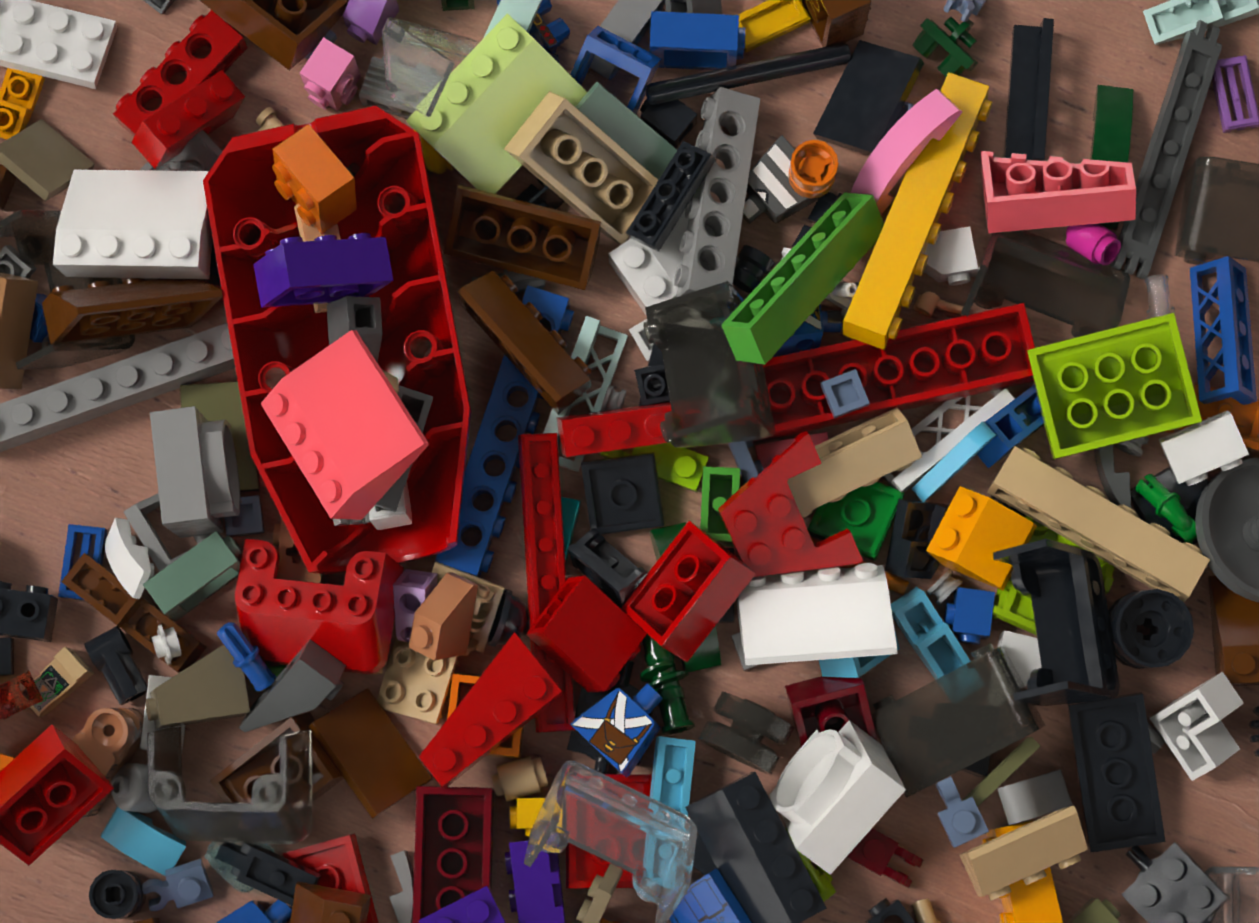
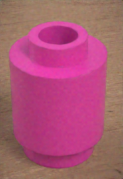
(1093, 242)

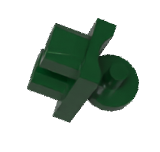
(933, 36)

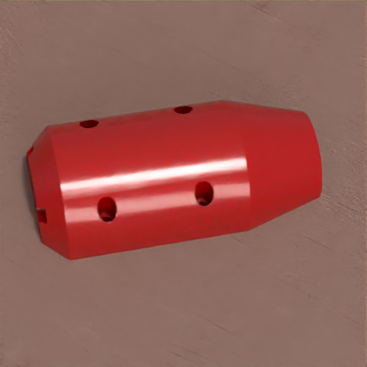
(279, 339)

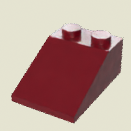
(828, 704)

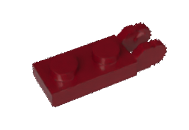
(875, 853)

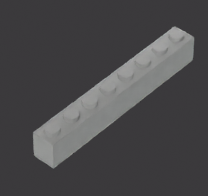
(115, 386)

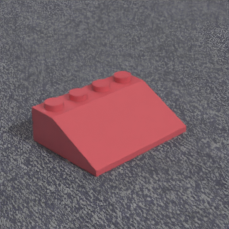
(345, 427)

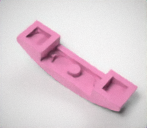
(903, 144)

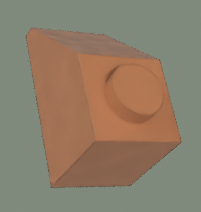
(445, 619)

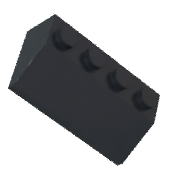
(755, 853)

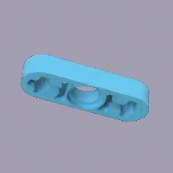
(953, 461)

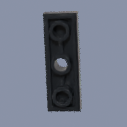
(670, 196)

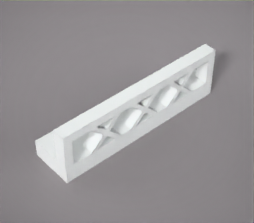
(930, 458)

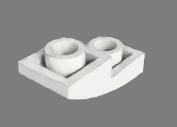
(127, 559)

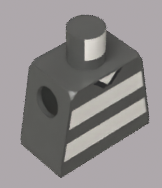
(771, 188)

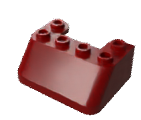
(345, 620)

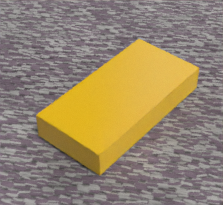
(771, 21)

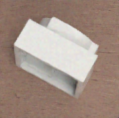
(835, 793)

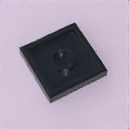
(623, 493)

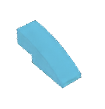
(928, 633)

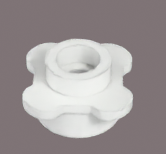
(166, 644)

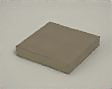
(42, 159)

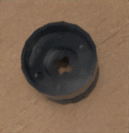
(1168, 623)

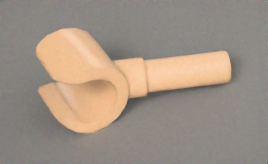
(929, 301)

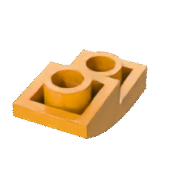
(17, 100)

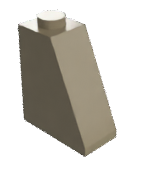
(201, 693)

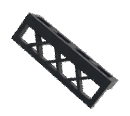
(1029, 90)

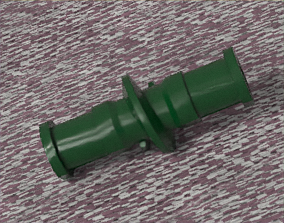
(665, 681)

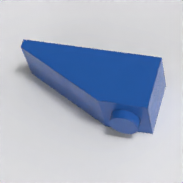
(1012, 426)

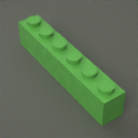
(803, 278)

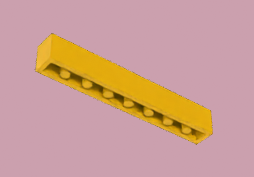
(914, 220)

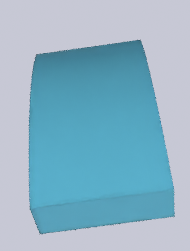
(143, 841)

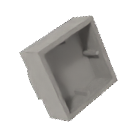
(194, 471)

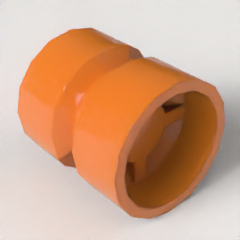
(813, 169)

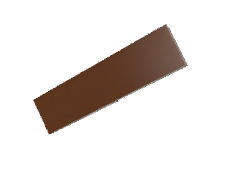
(132, 615)

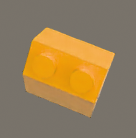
(973, 531)

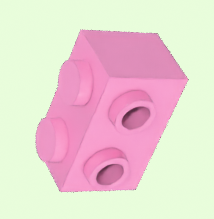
(330, 76)

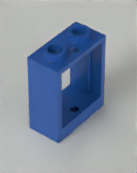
(696, 40)
(622, 54)

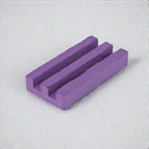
(1220, 94)

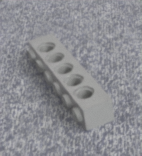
(739, 115)

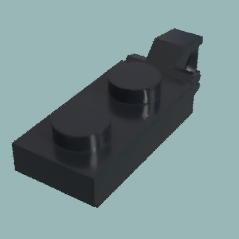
(266, 870)

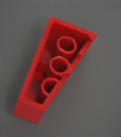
(494, 709)

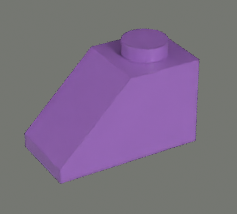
(367, 18)

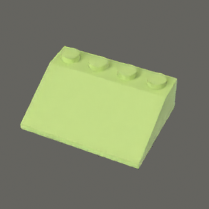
(490, 101)

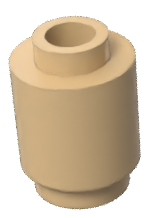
(519, 778)

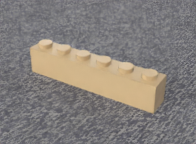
(1097, 524)

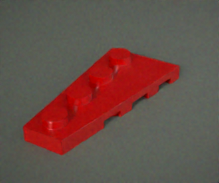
(339, 864)

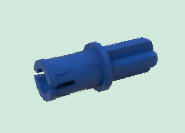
(246, 656)

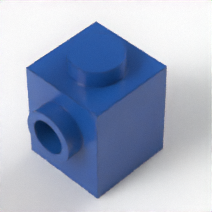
(970, 615)

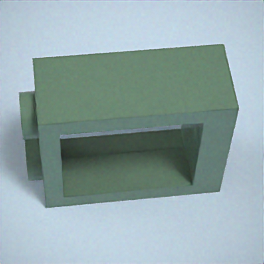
(195, 575)

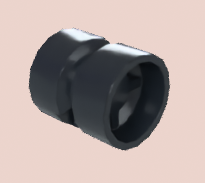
(117, 894)

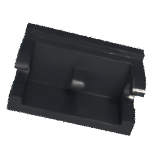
(606, 566)

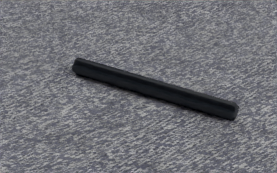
(748, 73)

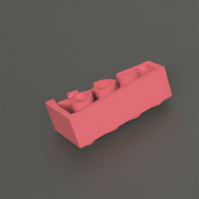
(1055, 192)

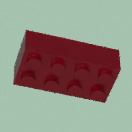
(451, 846)

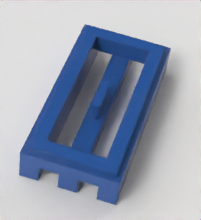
(98, 555)

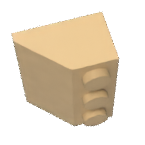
(1025, 853)

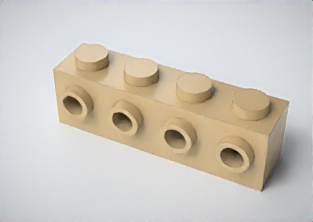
(856, 460)

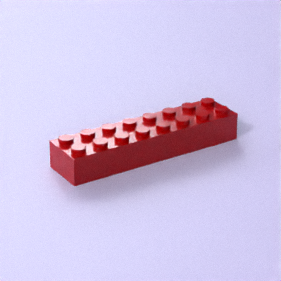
(913, 371)

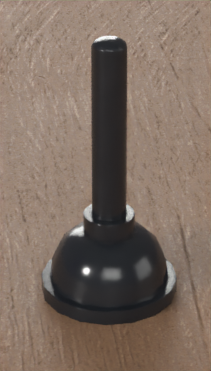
(510, 618)

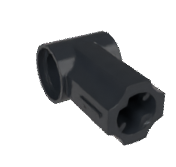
(113, 657)

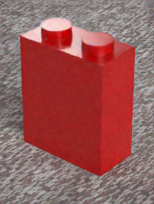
(587, 634)

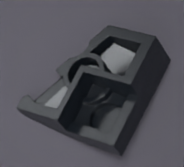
(911, 535)

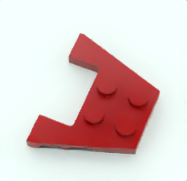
(770, 527)

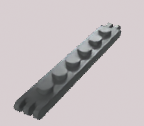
(1169, 148)

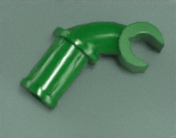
(1168, 506)

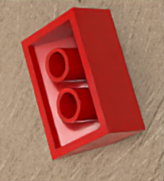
(687, 591)
(46, 793)

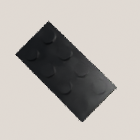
(1116, 773)

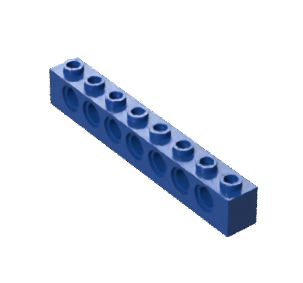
(488, 447)

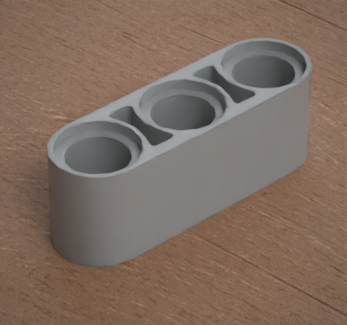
(629, 21)
(1034, 797)

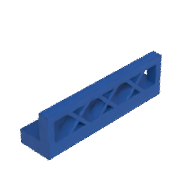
(1235, 332)

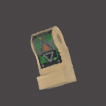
(59, 680)

